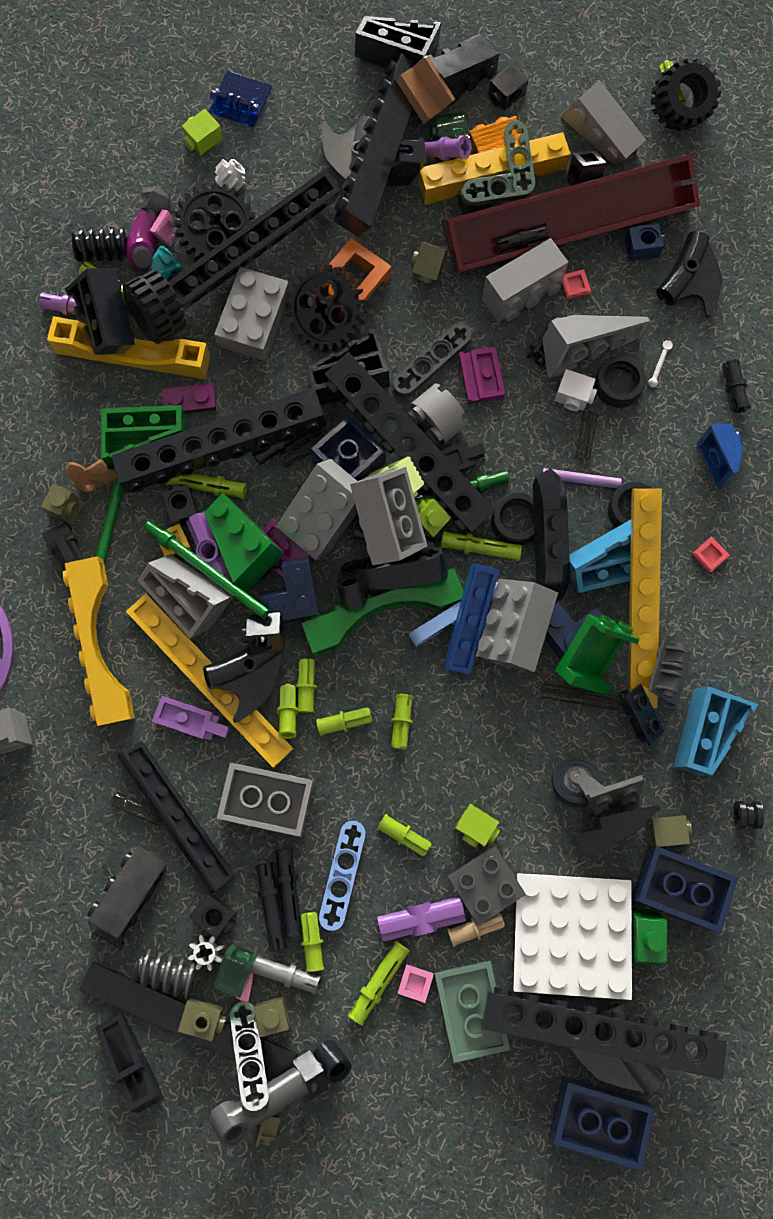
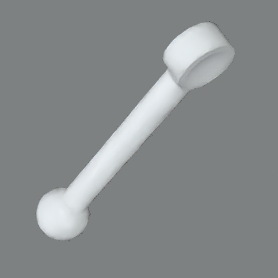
(667, 345)

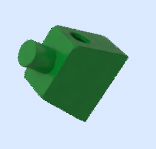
(648, 938)

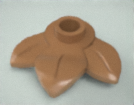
(90, 478)

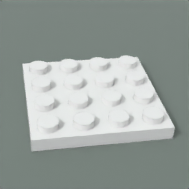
(573, 937)

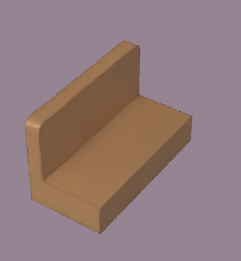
(425, 89)

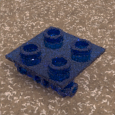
(239, 98)

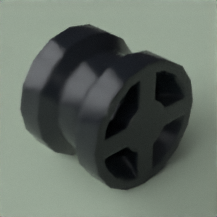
(748, 815)

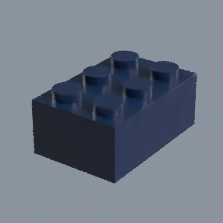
(684, 888)
(601, 1123)

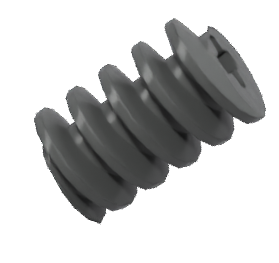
(164, 973)

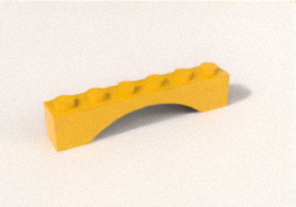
(446, 178)
(172, 357)
(87, 586)

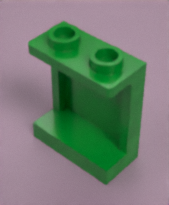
(593, 653)

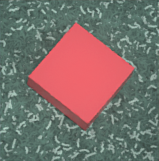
(575, 285)
(710, 555)

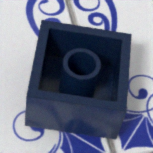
(351, 449)

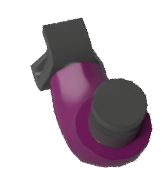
(141, 240)

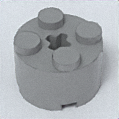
(438, 414)

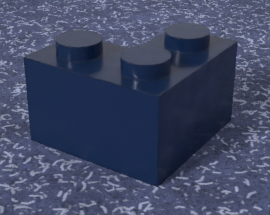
(299, 595)
(563, 629)

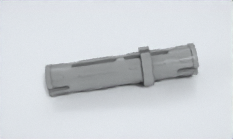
(286, 974)

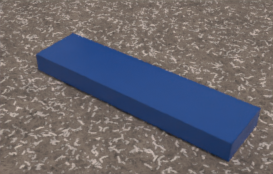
(471, 618)

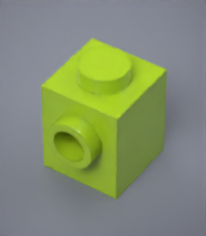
(201, 132)
(431, 515)
(477, 827)

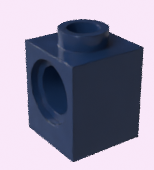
(637, 249)

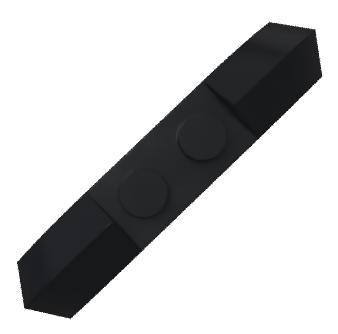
(551, 533)

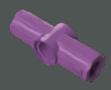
(205, 542)
(421, 918)

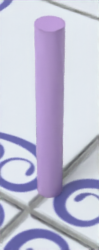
(588, 479)

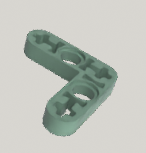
(509, 180)

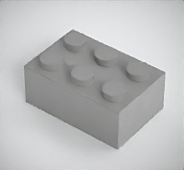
(524, 281)
(252, 314)
(320, 510)
(388, 516)
(517, 624)
(266, 799)

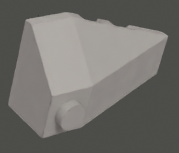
(585, 336)

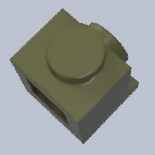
(62, 504)

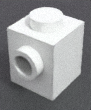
(575, 391)

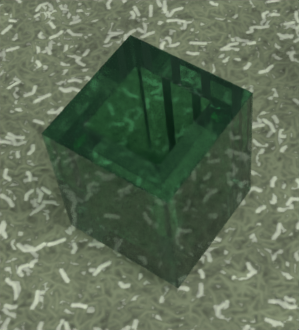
(235, 971)

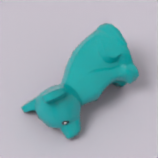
(165, 262)

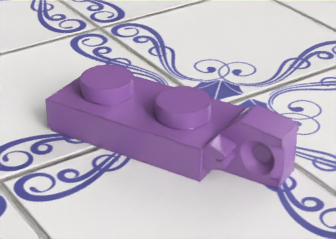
(189, 719)

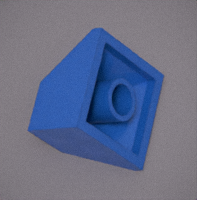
(722, 452)

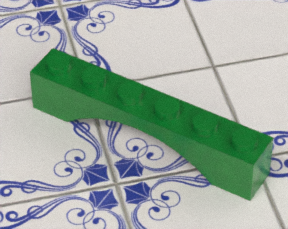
(330, 630)

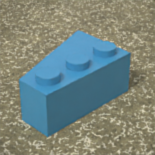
(709, 729)

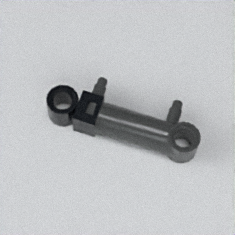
(306, 1077)

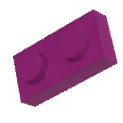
(191, 398)

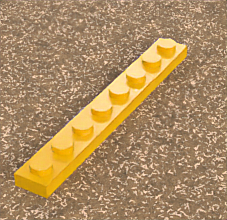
(645, 587)
(191, 662)

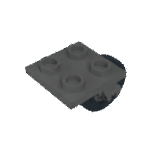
(580, 784)

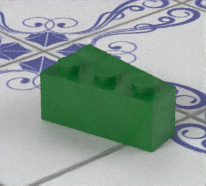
(136, 426)
(242, 542)

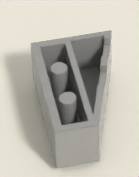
(604, 124)

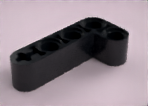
(360, 577)

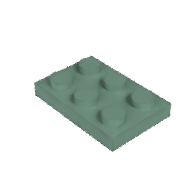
(463, 1003)

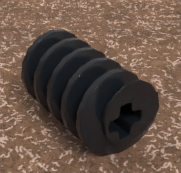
(99, 245)

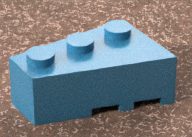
(602, 561)

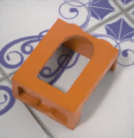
(378, 270)

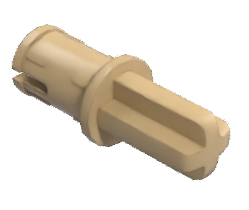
(471, 929)

